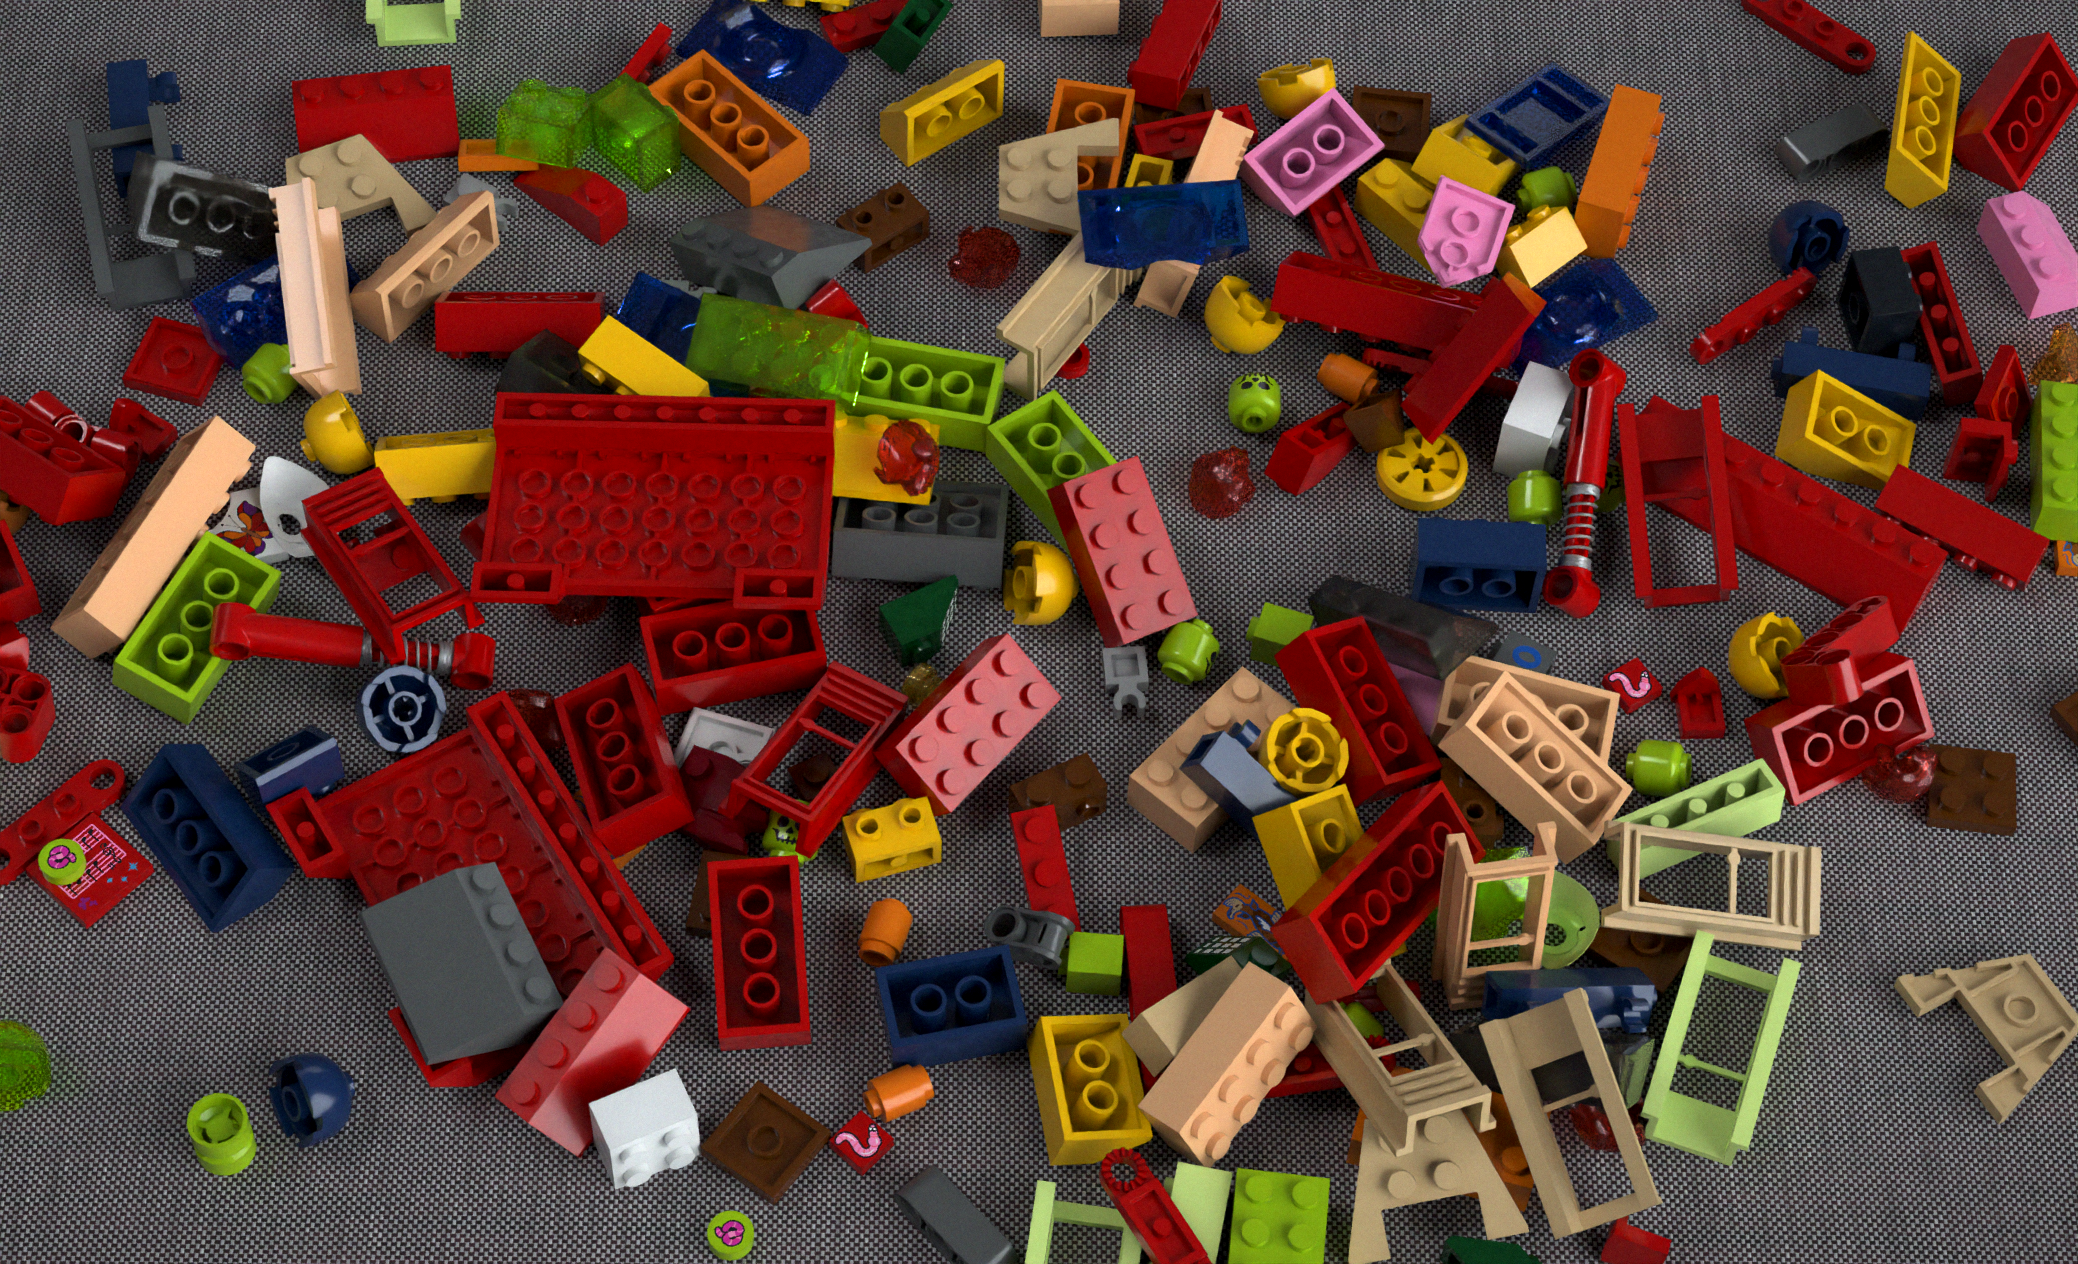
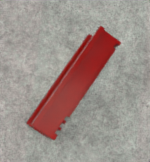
(1677, 438)
(354, 503)
(852, 695)

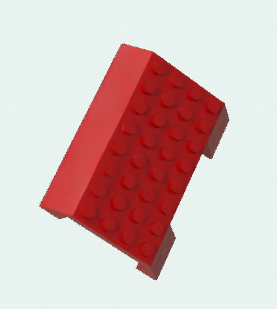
(659, 499)
(471, 804)

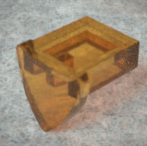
(2060, 361)

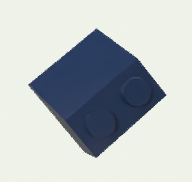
(297, 761)

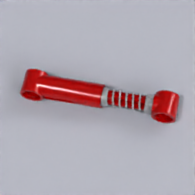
(1597, 385)
(244, 633)

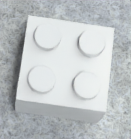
(1535, 422)
(645, 1129)

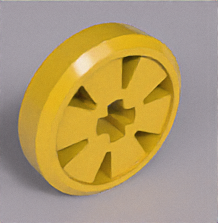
(1417, 489)

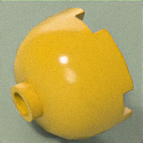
(1293, 88)
(1239, 318)
(336, 436)
(1039, 583)
(1757, 651)
(1303, 752)

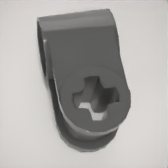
(1030, 934)

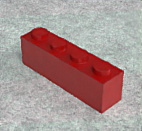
(1173, 51)
(1943, 327)
(1963, 528)

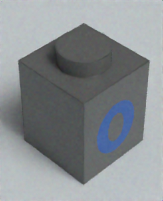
(1523, 653)

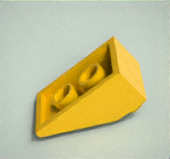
(1463, 158)
(1842, 433)

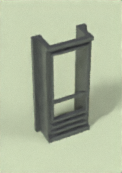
(136, 280)

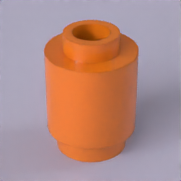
(1348, 377)
(884, 932)
(898, 1092)

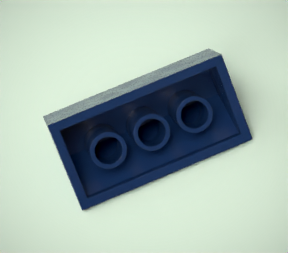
(206, 835)

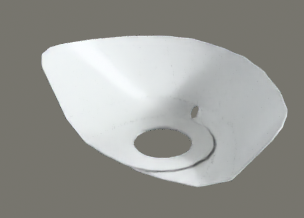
(281, 492)

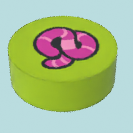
(62, 861)
(730, 1235)

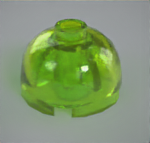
(23, 1064)

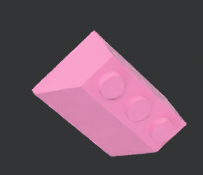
(1309, 155)
(2031, 253)

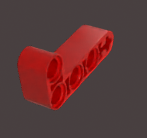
(1828, 662)
(25, 713)

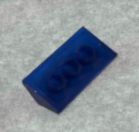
(247, 312)

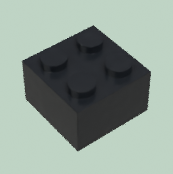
(1878, 301)

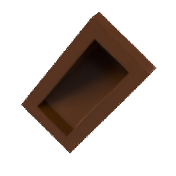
(1377, 421)

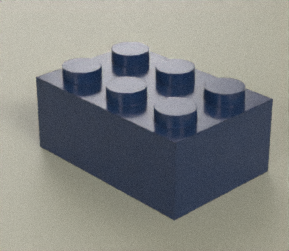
(1478, 564)
(951, 1007)

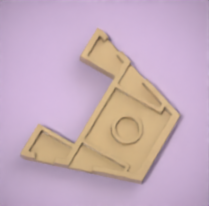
(1042, 177)
(359, 181)
(2014, 1010)
(1443, 1164)

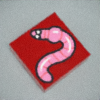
(1633, 684)
(861, 1142)

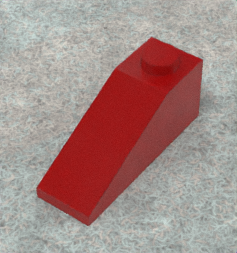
(578, 198)
(1311, 450)

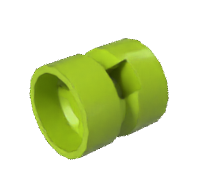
(221, 1134)

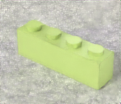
(1721, 806)
(1202, 1200)

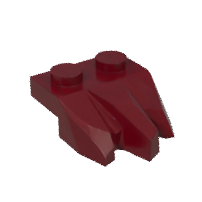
(707, 783)

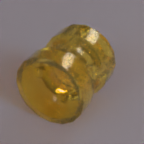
(920, 683)

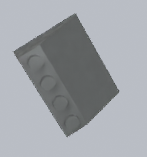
(764, 254)
(925, 543)
(462, 964)

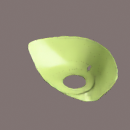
(1571, 909)

